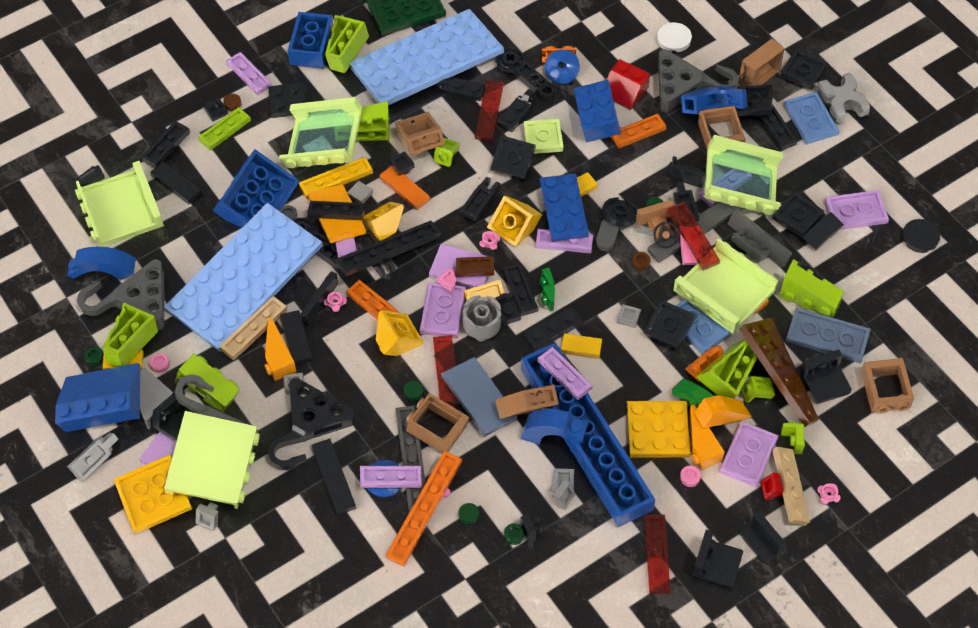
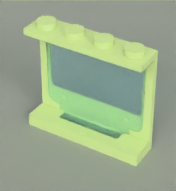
(323, 132)
(742, 175)

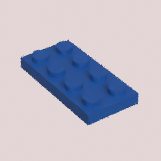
(564, 207)

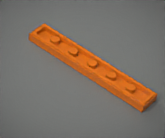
(423, 508)

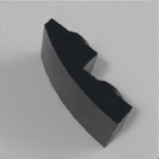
(823, 230)

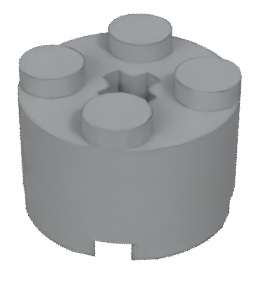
(481, 317)

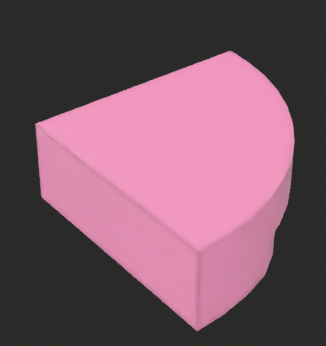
(448, 280)

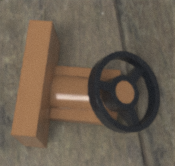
(656, 217)

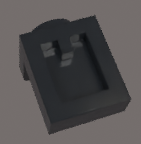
(509, 310)

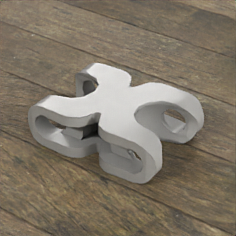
(843, 98)

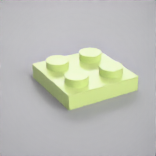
(544, 134)

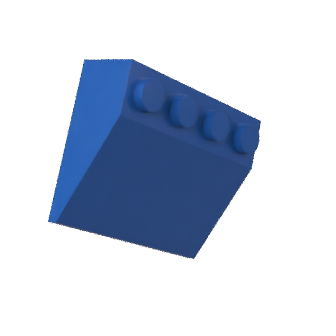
(253, 186)
(99, 398)

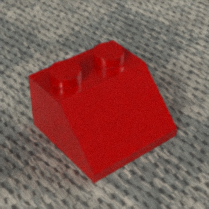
(627, 83)

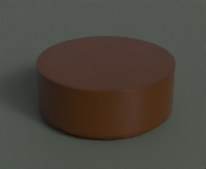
(232, 102)
(641, 261)

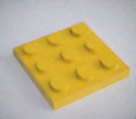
(658, 429)
(145, 495)

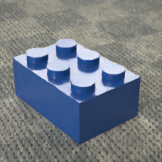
(310, 40)
(597, 111)

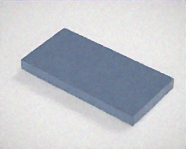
(827, 334)
(476, 395)

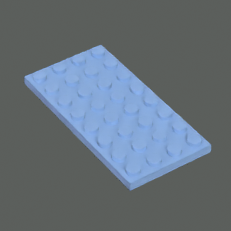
(426, 57)
(243, 275)

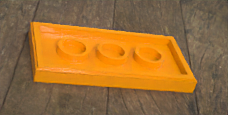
(336, 228)

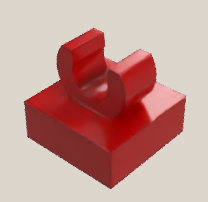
(772, 486)

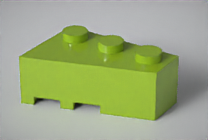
(730, 370)

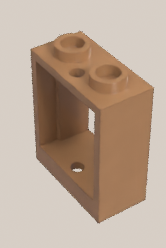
(761, 64)
(723, 114)
(421, 134)
(886, 368)
(526, 401)
(444, 410)

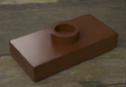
(475, 266)

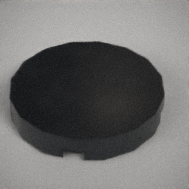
(619, 212)
(921, 235)

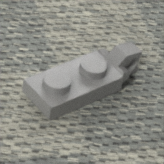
(92, 456)

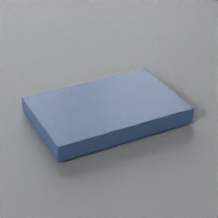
(811, 118)
(704, 330)

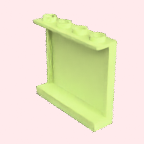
(119, 207)
(728, 290)
(212, 459)

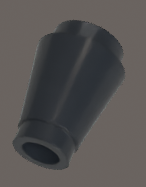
(90, 176)

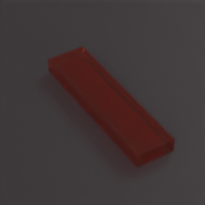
(489, 110)
(693, 236)
(444, 361)
(657, 554)

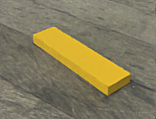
(337, 176)

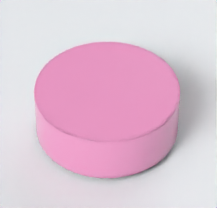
(159, 363)
(690, 476)

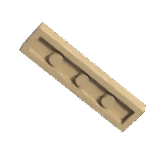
(252, 328)
(792, 487)

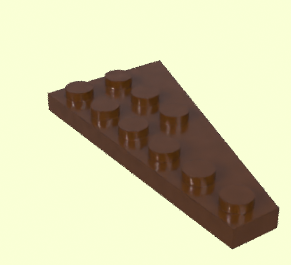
(773, 355)

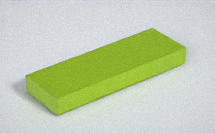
(224, 128)

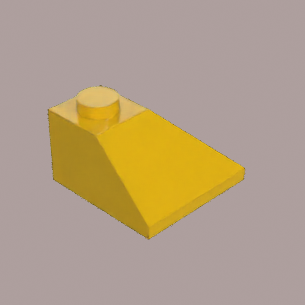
(383, 220)
(514, 220)
(396, 333)

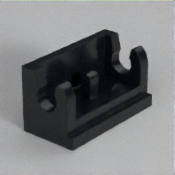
(686, 173)

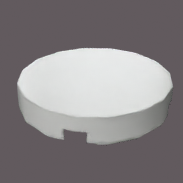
(674, 37)

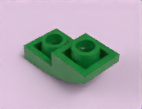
(548, 286)
(691, 392)

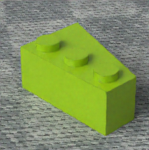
(345, 42)
(374, 123)
(810, 292)
(130, 334)
(224, 390)

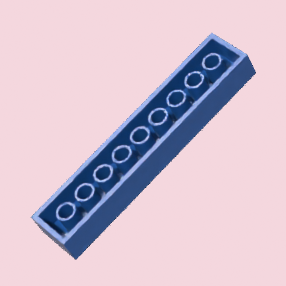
(600, 451)

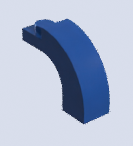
(713, 97)
(101, 259)
(553, 422)

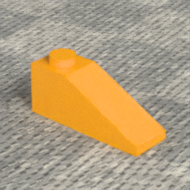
(277, 355)
(720, 411)
(704, 446)

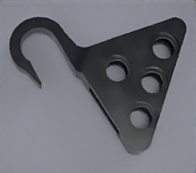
(302, 430)

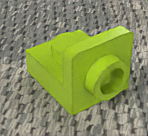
(445, 153)
(757, 387)
(796, 434)

